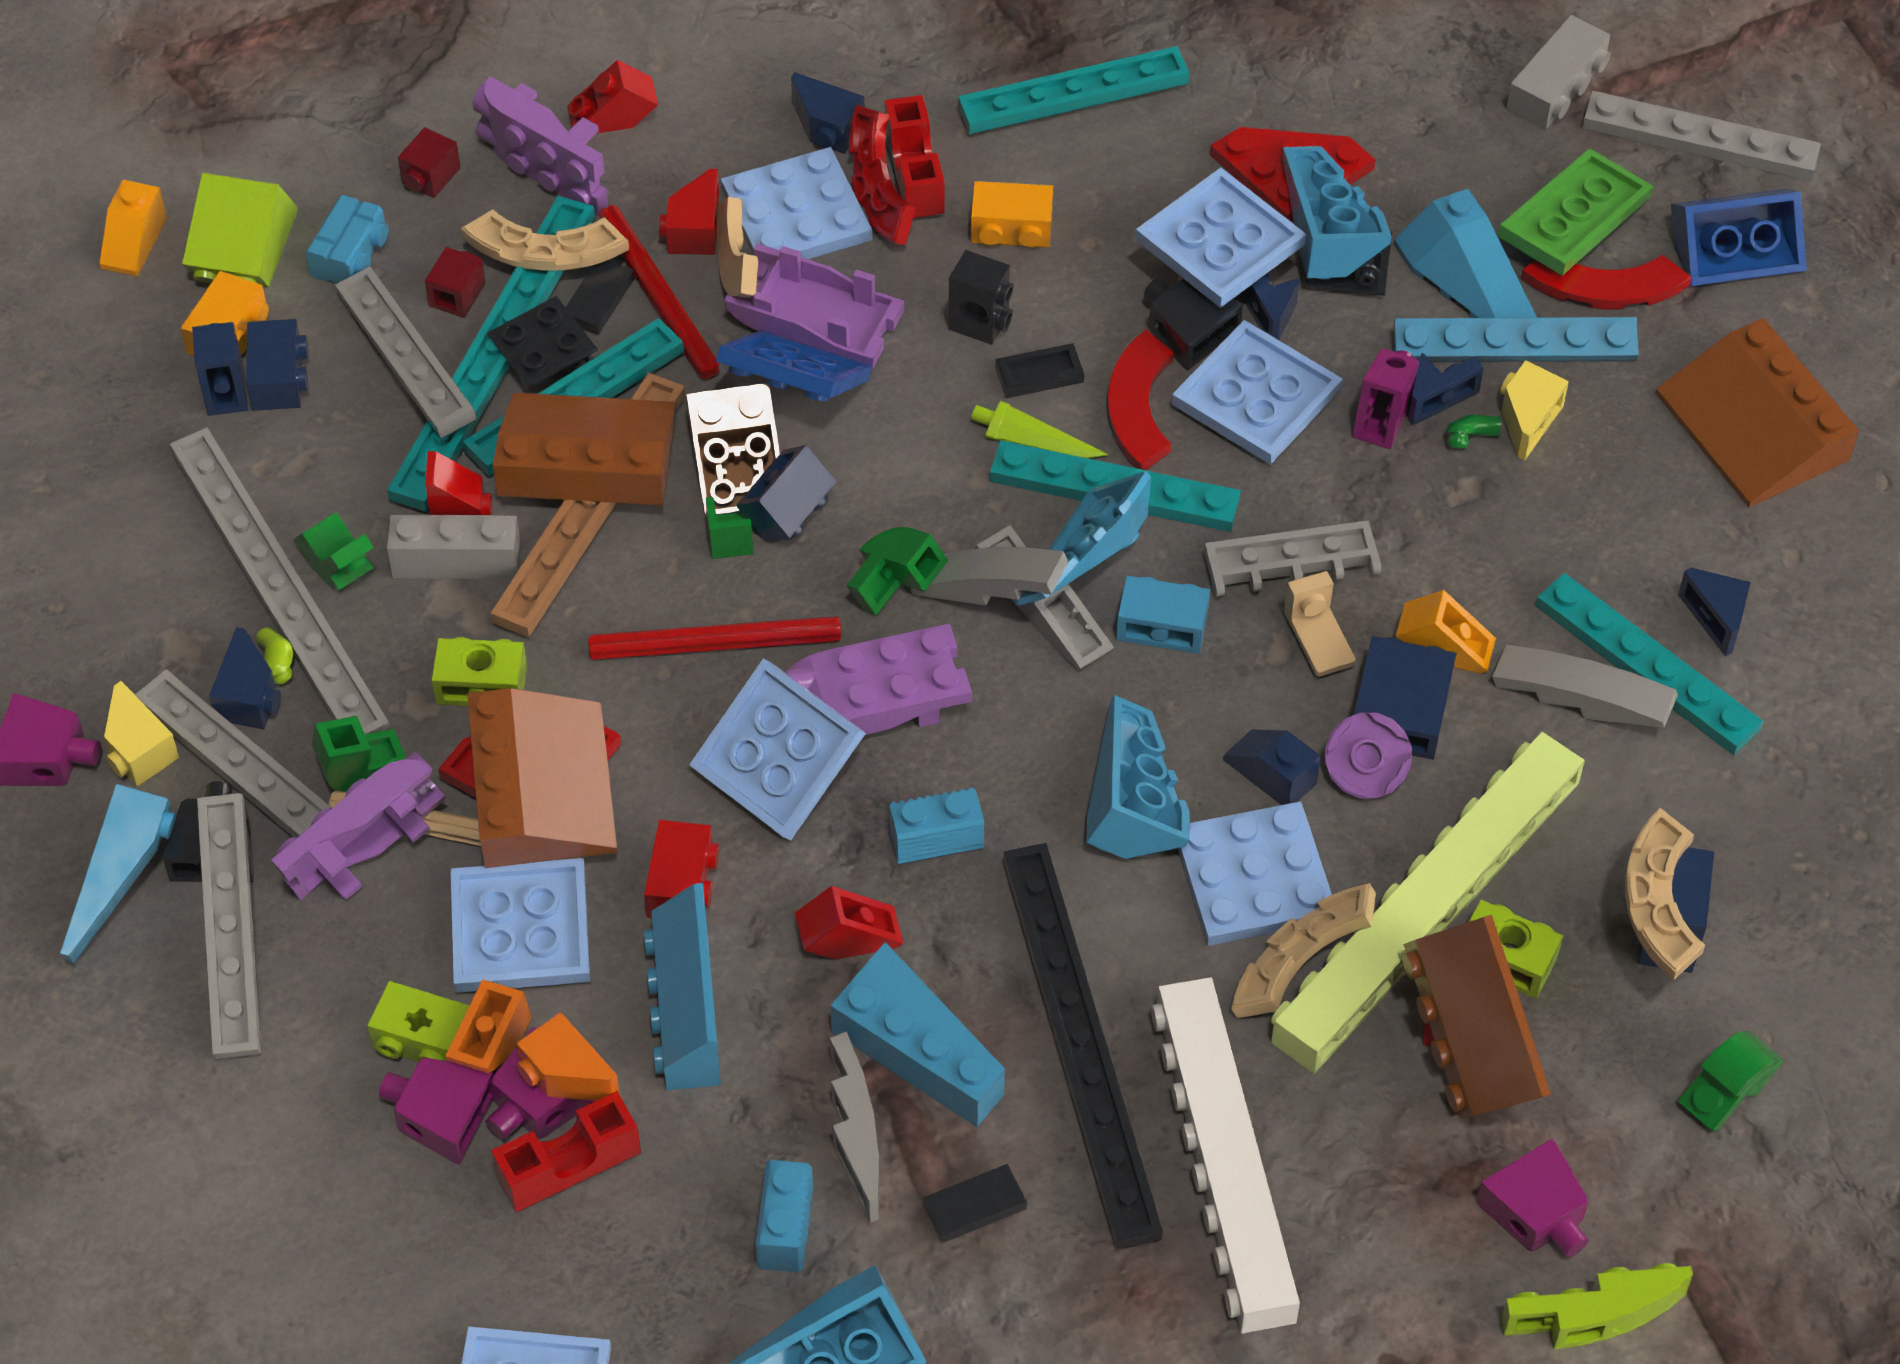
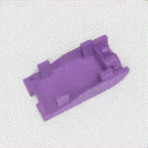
(538, 144)
(817, 305)
(888, 678)
(360, 827)

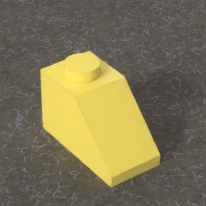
(1531, 404)
(136, 738)

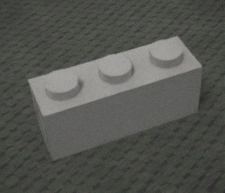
(1559, 72)
(453, 546)

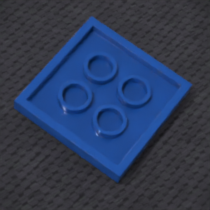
(793, 364)

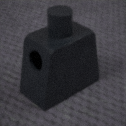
(1189, 320)
(182, 849)

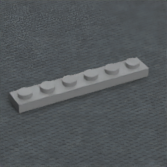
(1701, 135)
(406, 352)
(231, 754)
(228, 926)

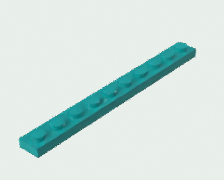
(483, 363)

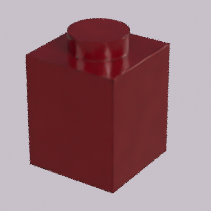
(429, 162)
(455, 282)

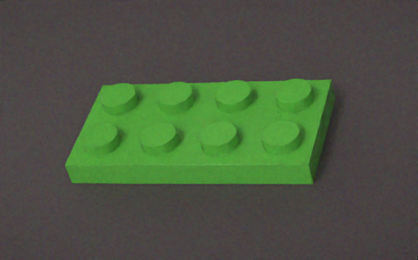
(1575, 211)

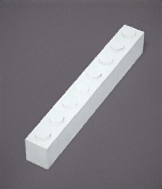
(1226, 1157)

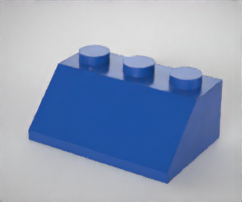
(1740, 236)

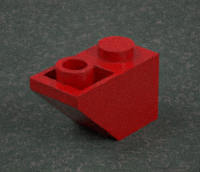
(615, 99)

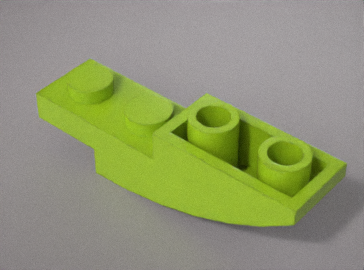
(1613, 1307)

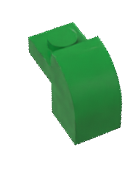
(335, 552)
(894, 559)
(350, 754)
(1728, 1075)

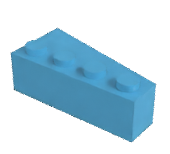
(917, 1037)

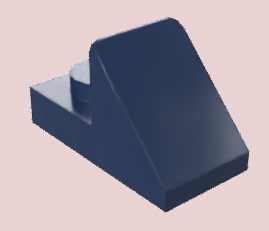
(1271, 304)
(1439, 391)

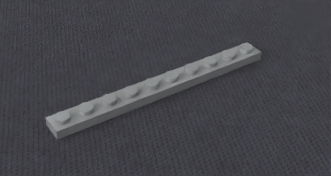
(276, 581)

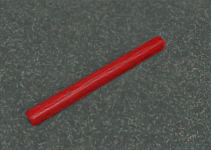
(663, 297)
(714, 637)

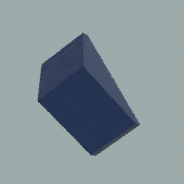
(1716, 604)

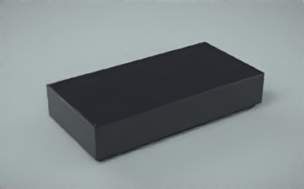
(599, 295)
(1039, 370)
(974, 1203)

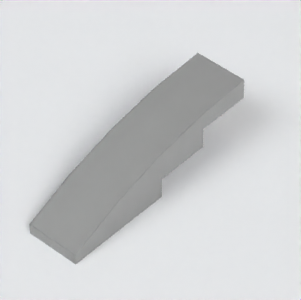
(997, 572)
(1060, 616)
(1595, 688)
(856, 1133)

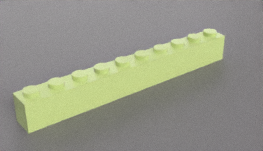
(1426, 901)

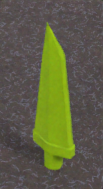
(1020, 428)

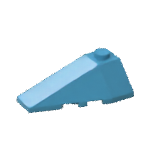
(1332, 213)
(1133, 792)
(123, 849)

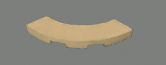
(564, 251)
(736, 268)
(1651, 898)
(1297, 941)

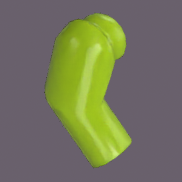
(277, 654)

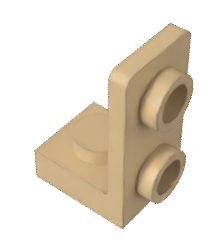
(1315, 625)

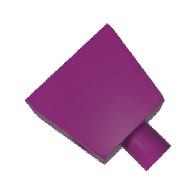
(1390, 380)
(42, 744)
(440, 1105)
(526, 1105)
(1537, 1200)

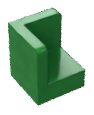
(728, 533)

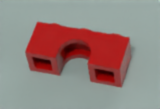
(914, 164)
(597, 1141)

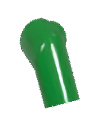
(1472, 424)

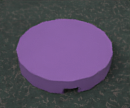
(1368, 755)

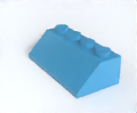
(684, 992)

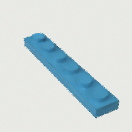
(1518, 338)

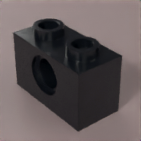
(980, 297)

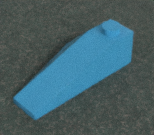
(1463, 257)
(1099, 528)
(844, 1326)

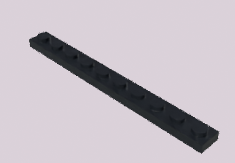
(1082, 1047)

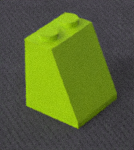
(238, 229)

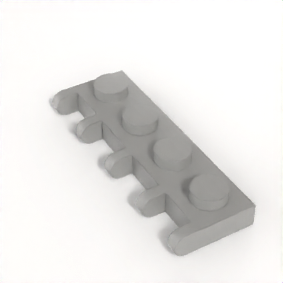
(1291, 555)

